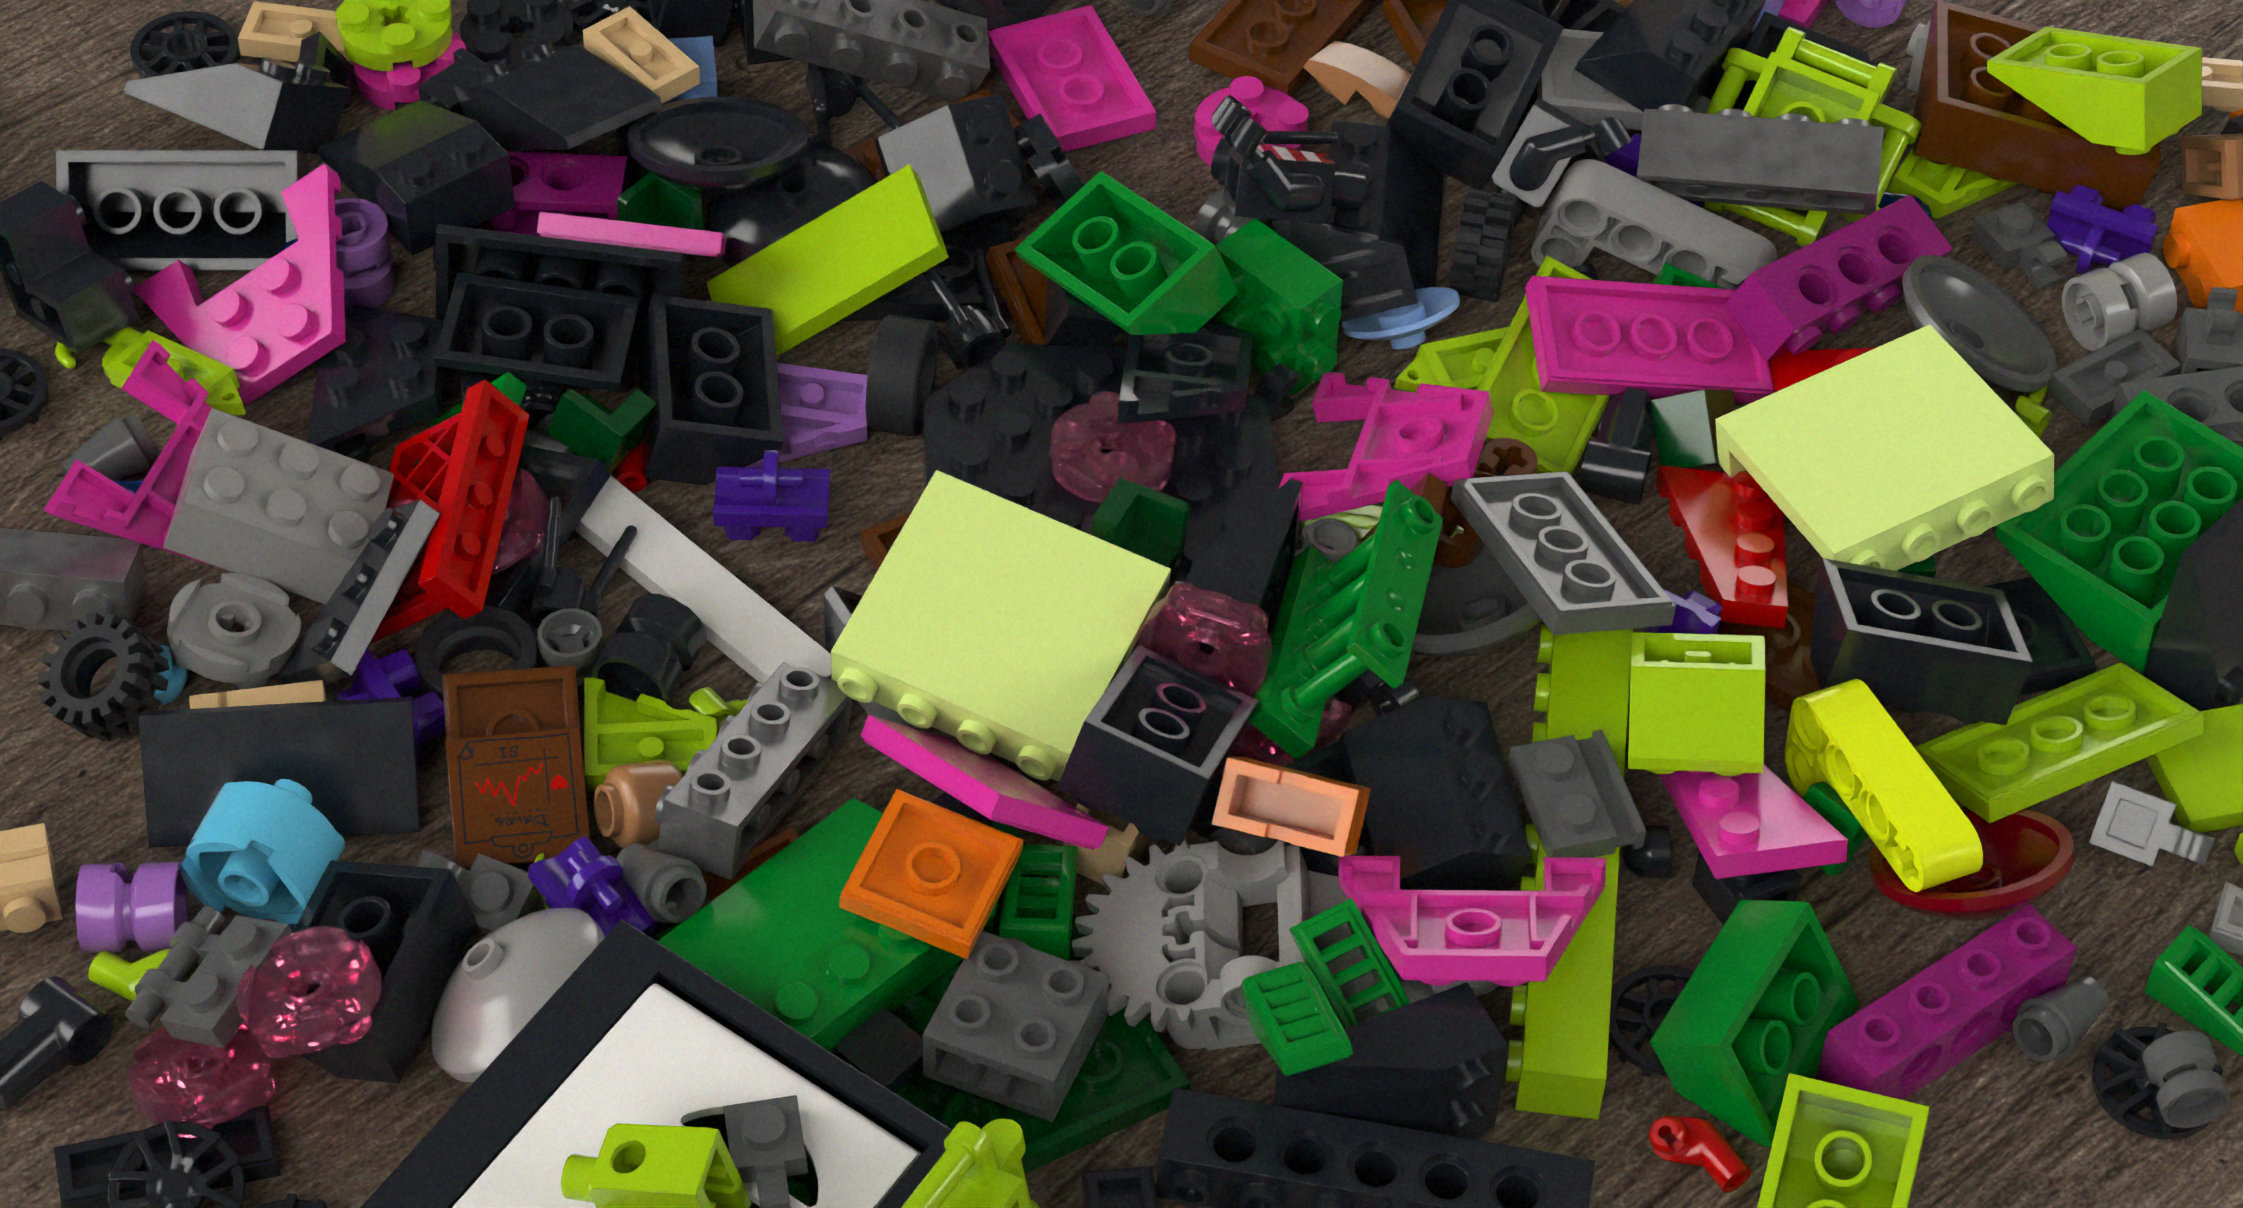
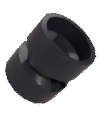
(651, 649)

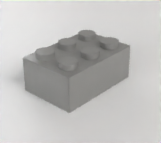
(275, 507)

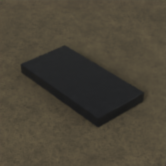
(345, 752)

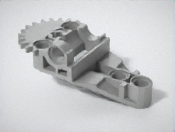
(1177, 938)

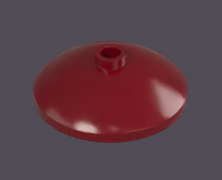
(2021, 863)

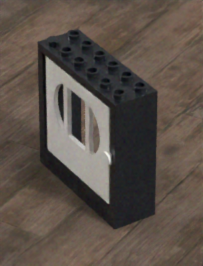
(656, 1045)

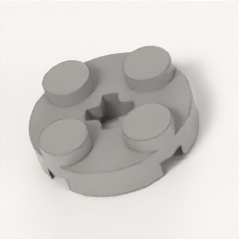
(226, 656)

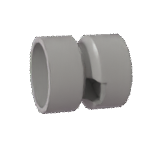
(2119, 301)

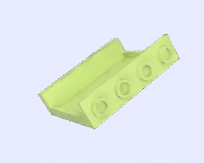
(1890, 454)
(996, 625)

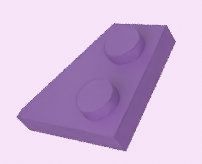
(819, 410)

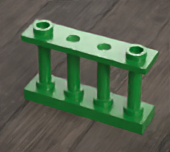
(1385, 590)

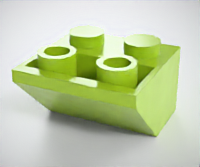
(1697, 703)

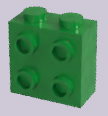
(1282, 301)

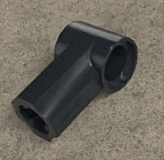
(1621, 454)
(52, 1028)

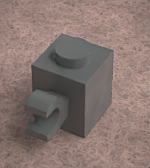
(2211, 336)

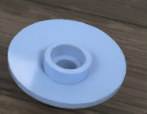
(1407, 324)

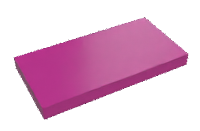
(1641, 337)
(984, 783)

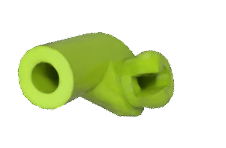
(122, 975)

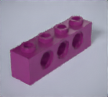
(560, 186)
(1834, 279)
(1947, 1008)

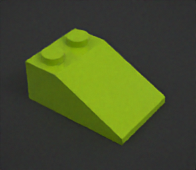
(2106, 85)
(1842, 1148)

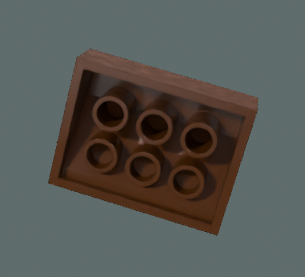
(1995, 131)

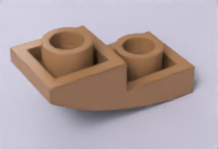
(1352, 70)

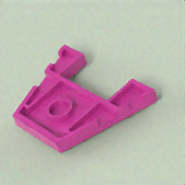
(275, 314)
(1401, 440)
(146, 515)
(1473, 932)

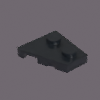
(1371, 266)

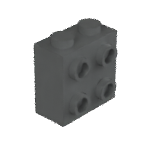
(1015, 1025)

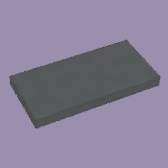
(1562, 553)

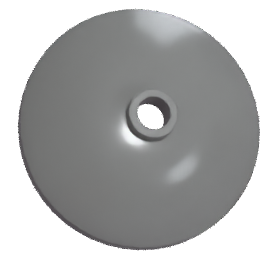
(505, 985)

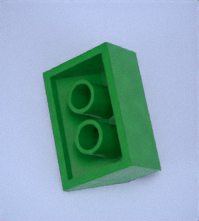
(1130, 261)
(1755, 1015)

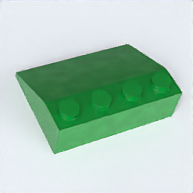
(2125, 519)
(797, 951)

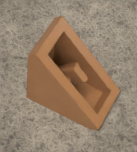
(2212, 165)

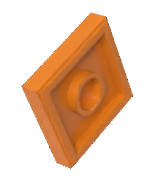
(931, 873)

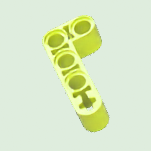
(1862, 754)

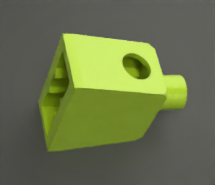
(656, 1170)

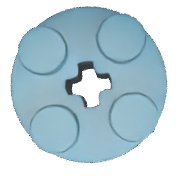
(261, 851)

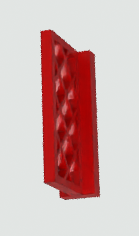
(472, 500)

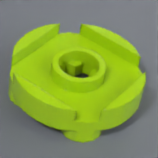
(419, 36)

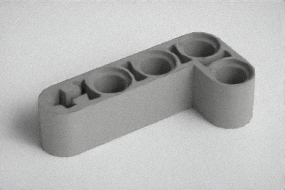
(1644, 227)

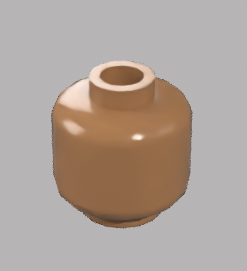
(629, 800)

